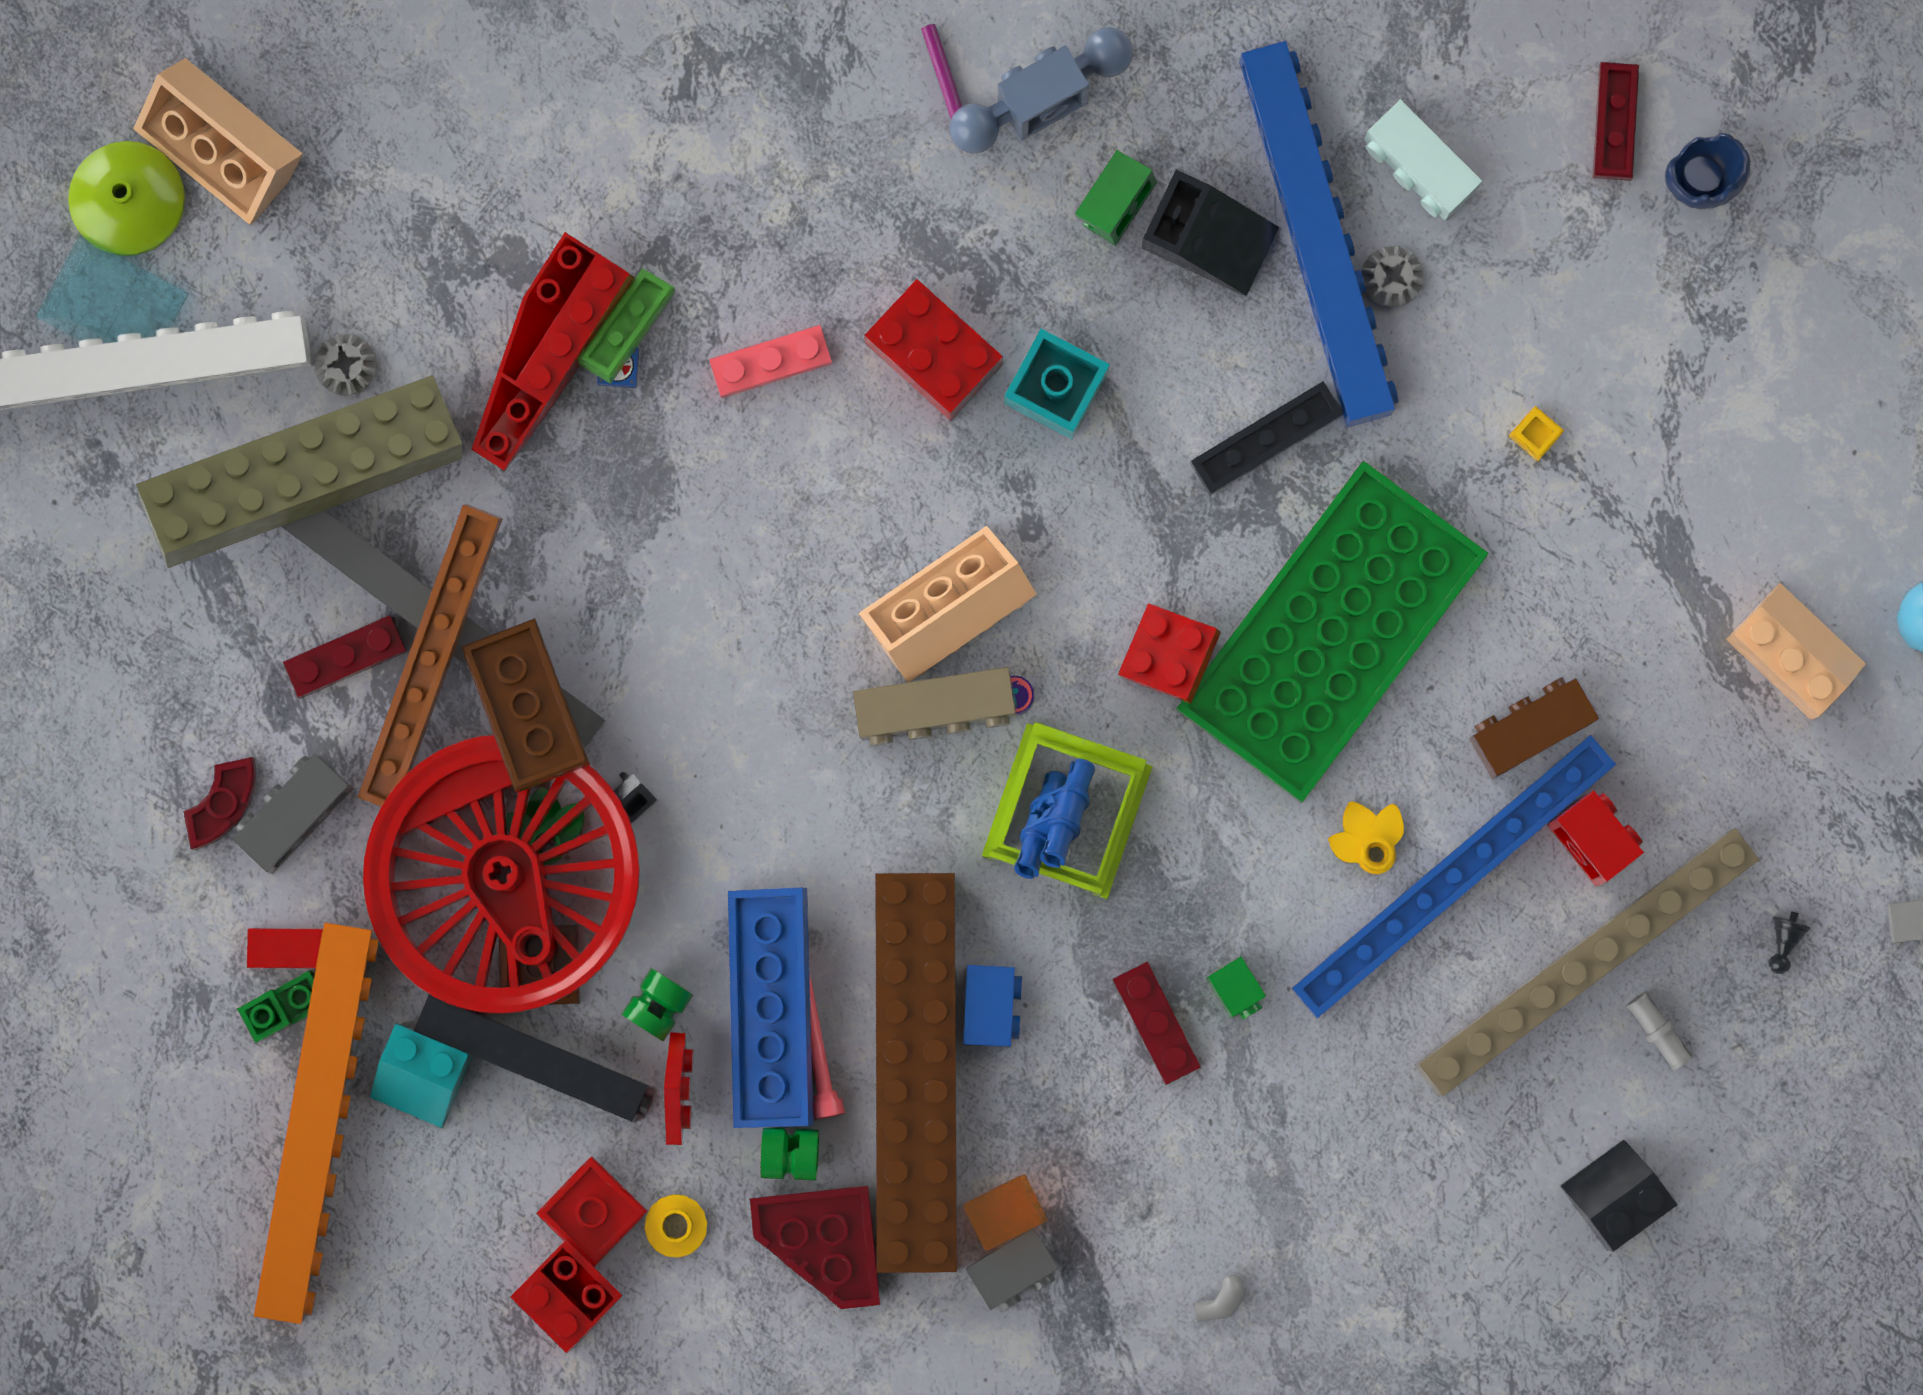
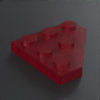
(823, 1240)

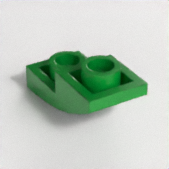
(278, 1007)

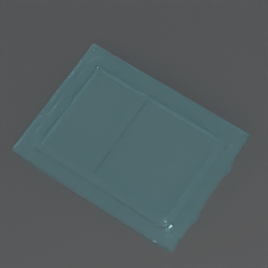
(108, 297)

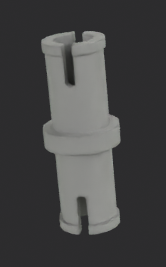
(1659, 1030)

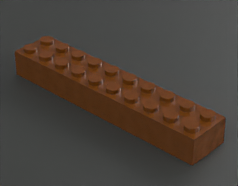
(916, 1073)

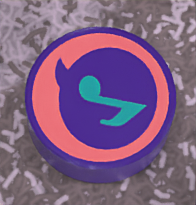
(1023, 694)

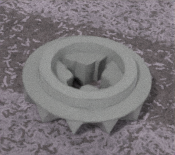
(1395, 293)
(360, 373)

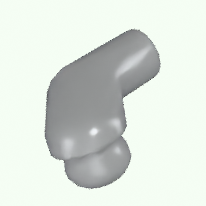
(1226, 1302)

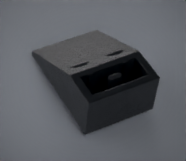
(1209, 233)

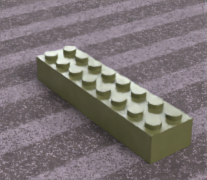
(299, 471)

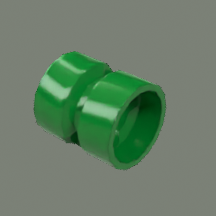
(666, 993)
(789, 1154)

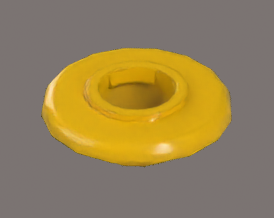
(695, 1230)

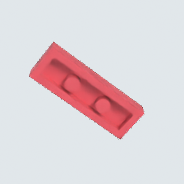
(770, 361)

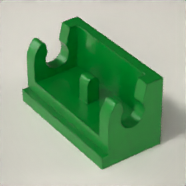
(1116, 197)

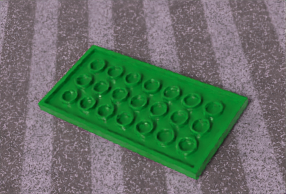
(1332, 631)

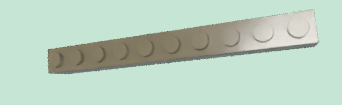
(1586, 962)

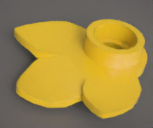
(1367, 831)

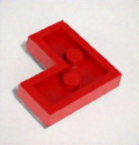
(677, 1088)

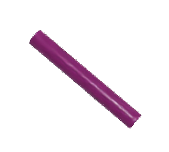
(941, 68)

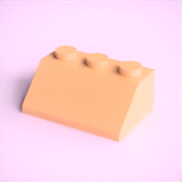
(1796, 652)

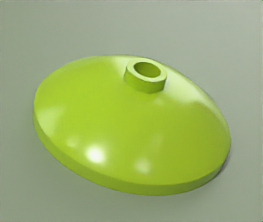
(140, 218)

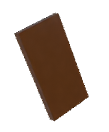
(525, 705)

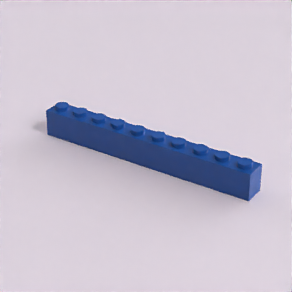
(1317, 235)

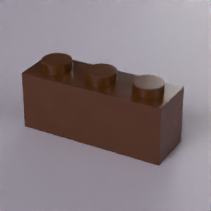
(1532, 726)

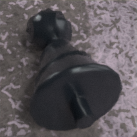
(1787, 936)

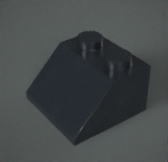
(1618, 1196)

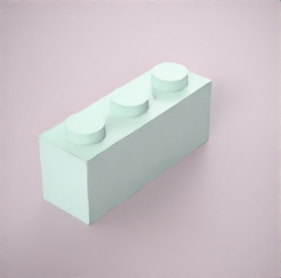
(1421, 161)

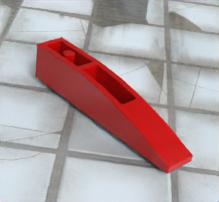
(548, 336)

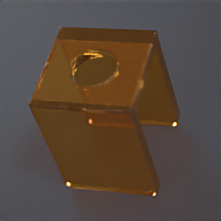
(1005, 1212)

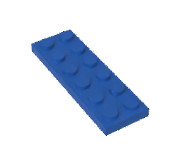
(770, 1008)

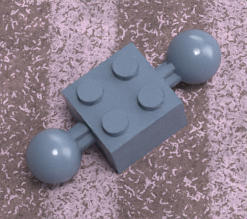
(1042, 92)

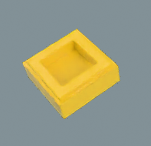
(1536, 433)

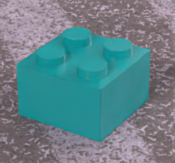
(1056, 384)

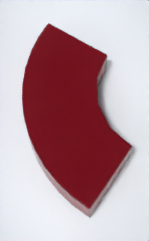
(223, 805)

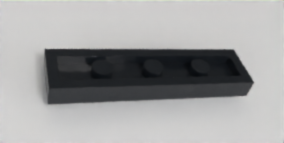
(1266, 438)

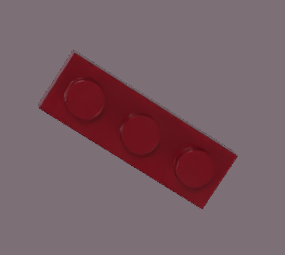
(345, 657)
(1156, 1023)

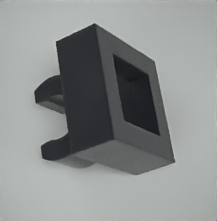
(634, 796)

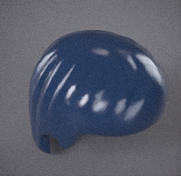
(1708, 171)

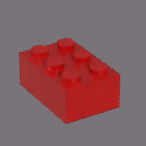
(933, 349)

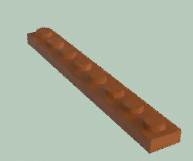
(431, 652)

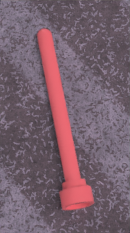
(826, 1101)

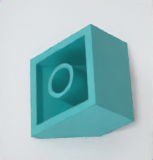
(419, 1075)

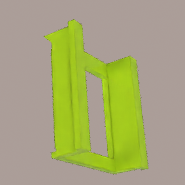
(1082, 749)

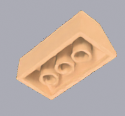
(216, 140)
(948, 603)

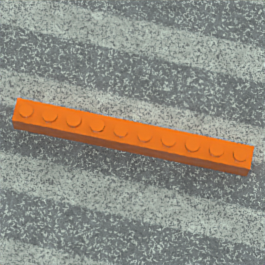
(314, 1123)

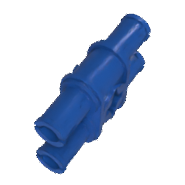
(1054, 819)

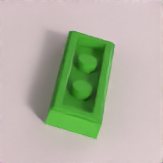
(626, 326)

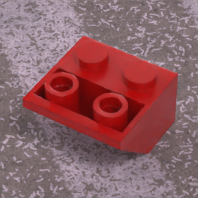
(566, 1296)

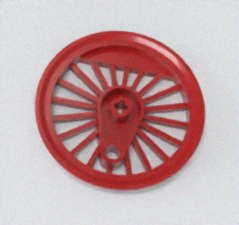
(516, 909)

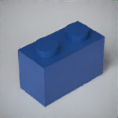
(990, 1006)

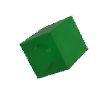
(1237, 989)

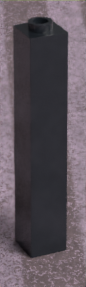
(534, 1059)

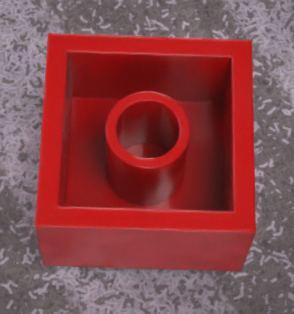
(1596, 837)

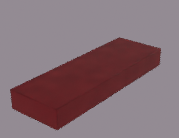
(1615, 121)

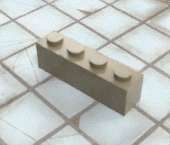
(935, 704)

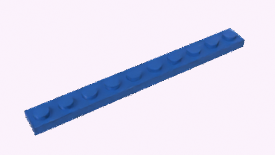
(1453, 876)

